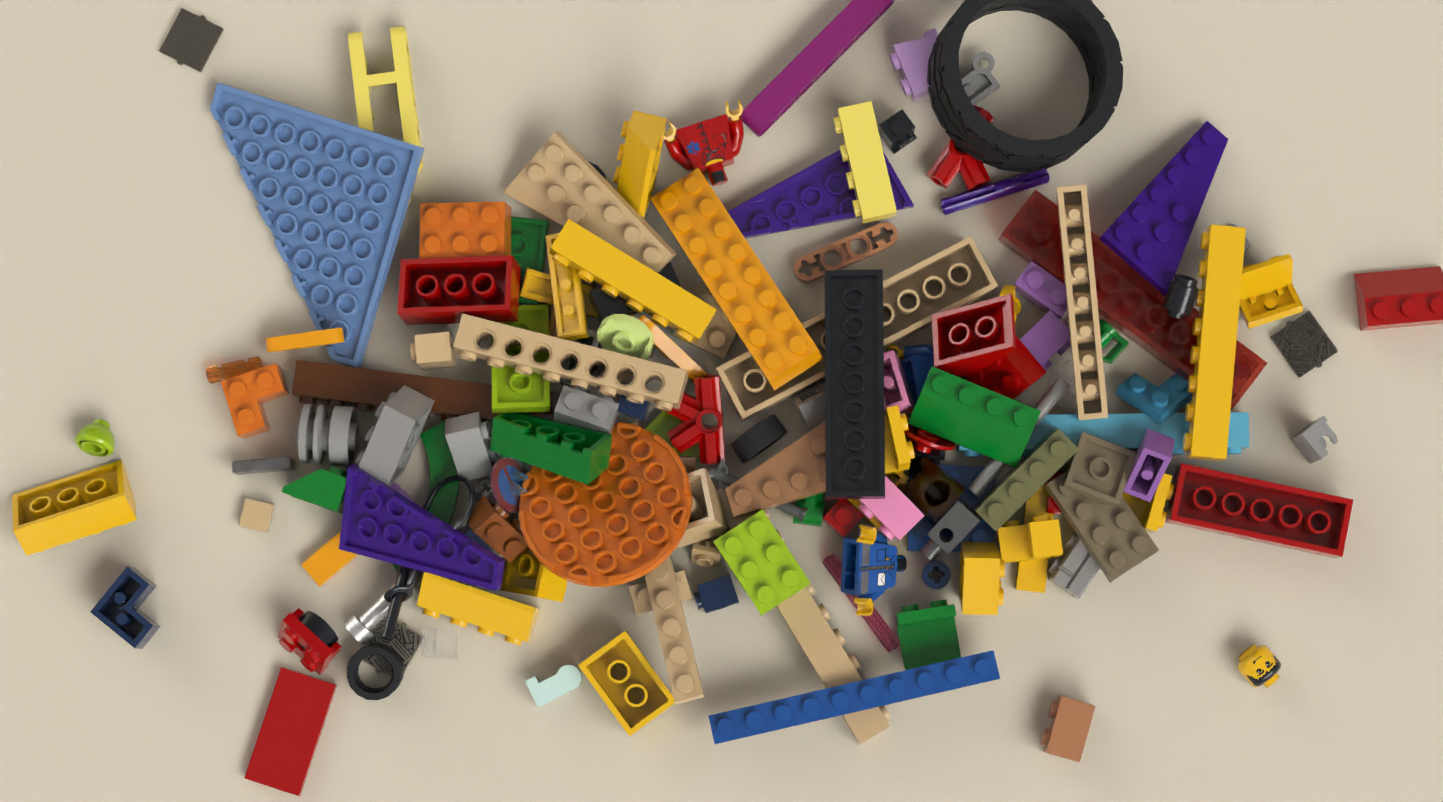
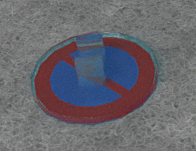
(507, 483)

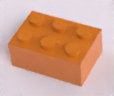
(465, 229)

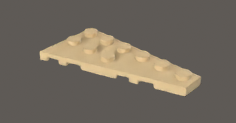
(568, 187)

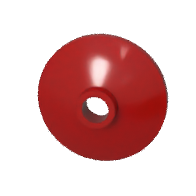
(926, 441)

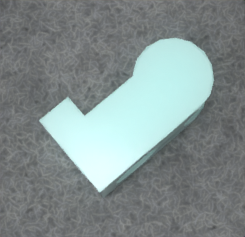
(563, 682)

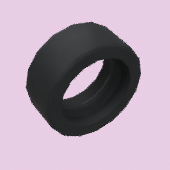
(759, 438)
(375, 693)

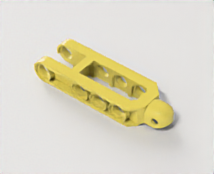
(401, 76)

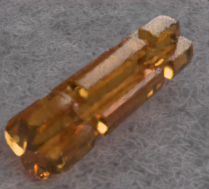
(232, 369)

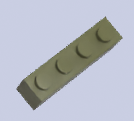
(1026, 478)

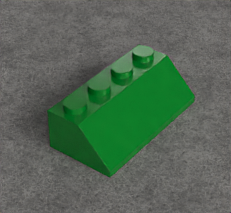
(973, 417)

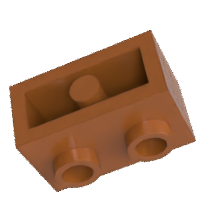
(497, 528)

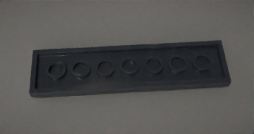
(854, 384)

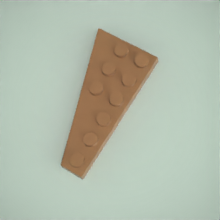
(784, 478)

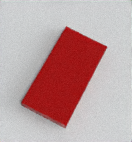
(290, 731)

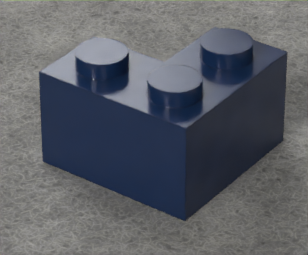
(121, 609)

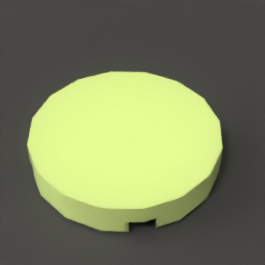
(625, 336)

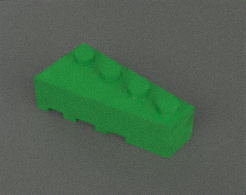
(552, 445)

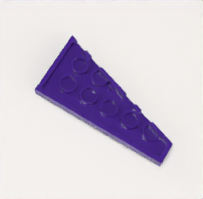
(808, 199)
(1162, 217)
(400, 532)

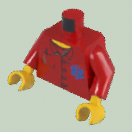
(708, 144)

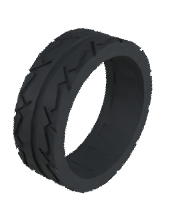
(994, 147)

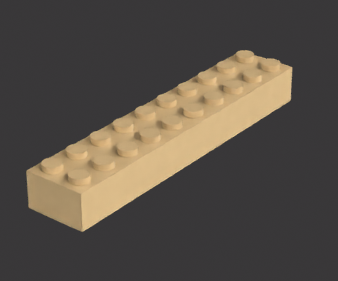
(909, 300)

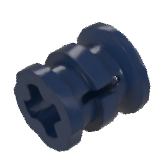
(941, 567)

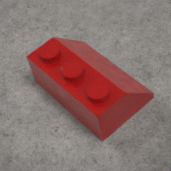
(1399, 298)

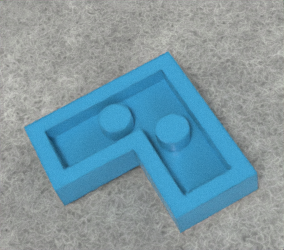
(1152, 400)

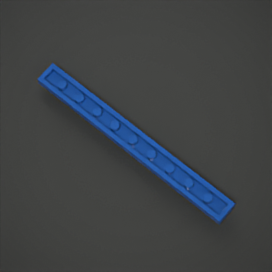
(854, 697)

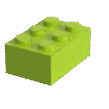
(761, 562)

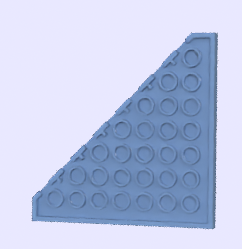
(330, 202)

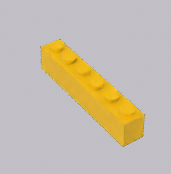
(631, 281)

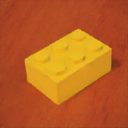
(627, 683)

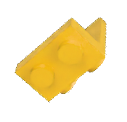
(1268, 291)
(897, 450)
(1151, 513)

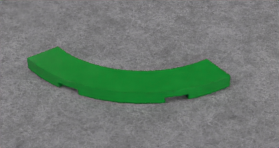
(441, 466)

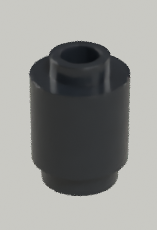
(1180, 296)

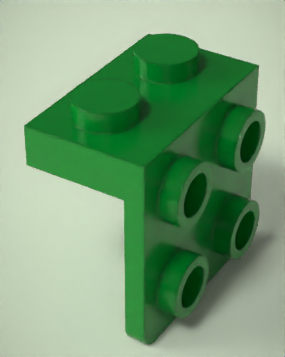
(927, 634)

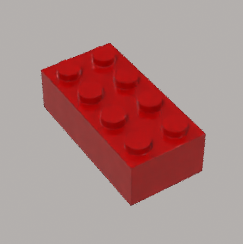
(448, 287)

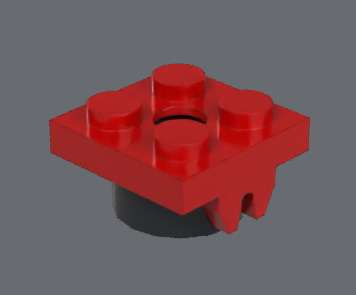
(310, 639)

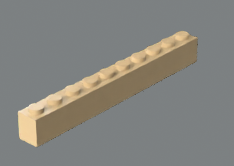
(822, 645)

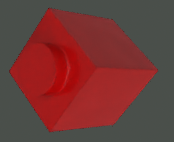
(842, 517)

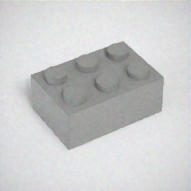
(394, 435)

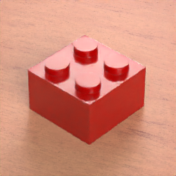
(1010, 373)

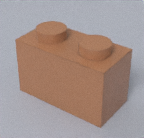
(1068, 728)

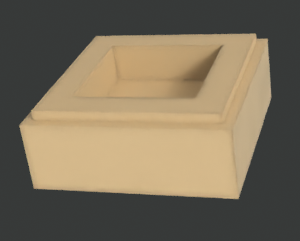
(256, 515)

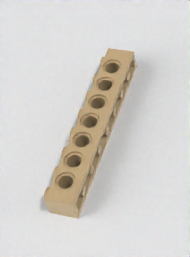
(1082, 302)
(474, 329)

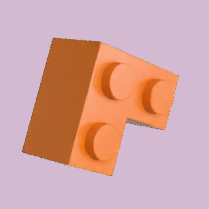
(248, 393)

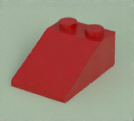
(973, 335)

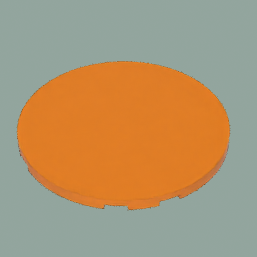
(615, 524)

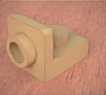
(706, 553)

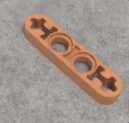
(844, 249)

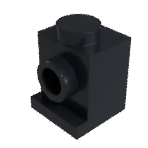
(897, 131)

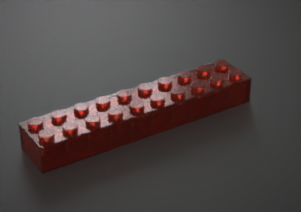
(1122, 295)

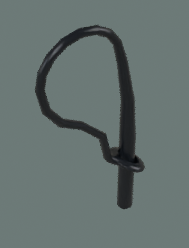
(403, 591)

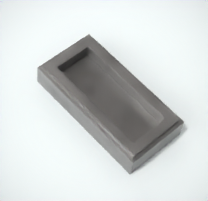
(262, 465)

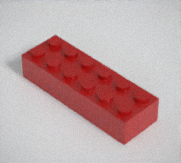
(1259, 511)

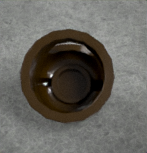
(932, 490)

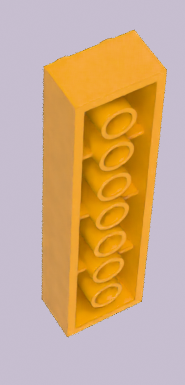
(736, 279)

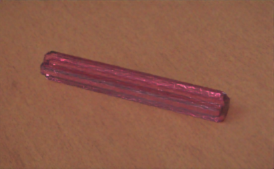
(874, 621)

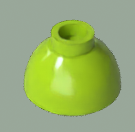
(96, 439)

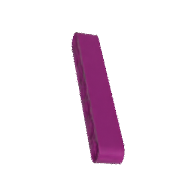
(812, 63)

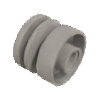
(333, 435)

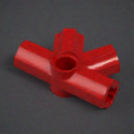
(951, 162)
(693, 427)

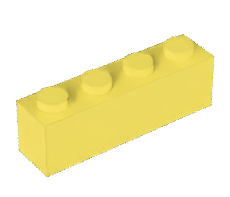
(866, 162)

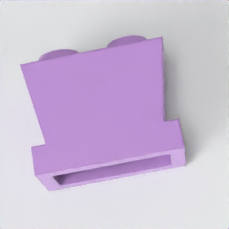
(912, 61)

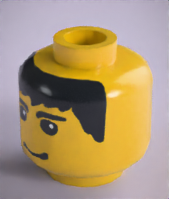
(1259, 666)

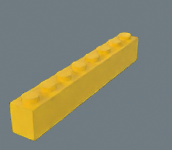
(1215, 343)

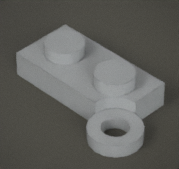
(980, 81)

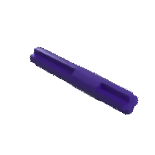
(994, 191)

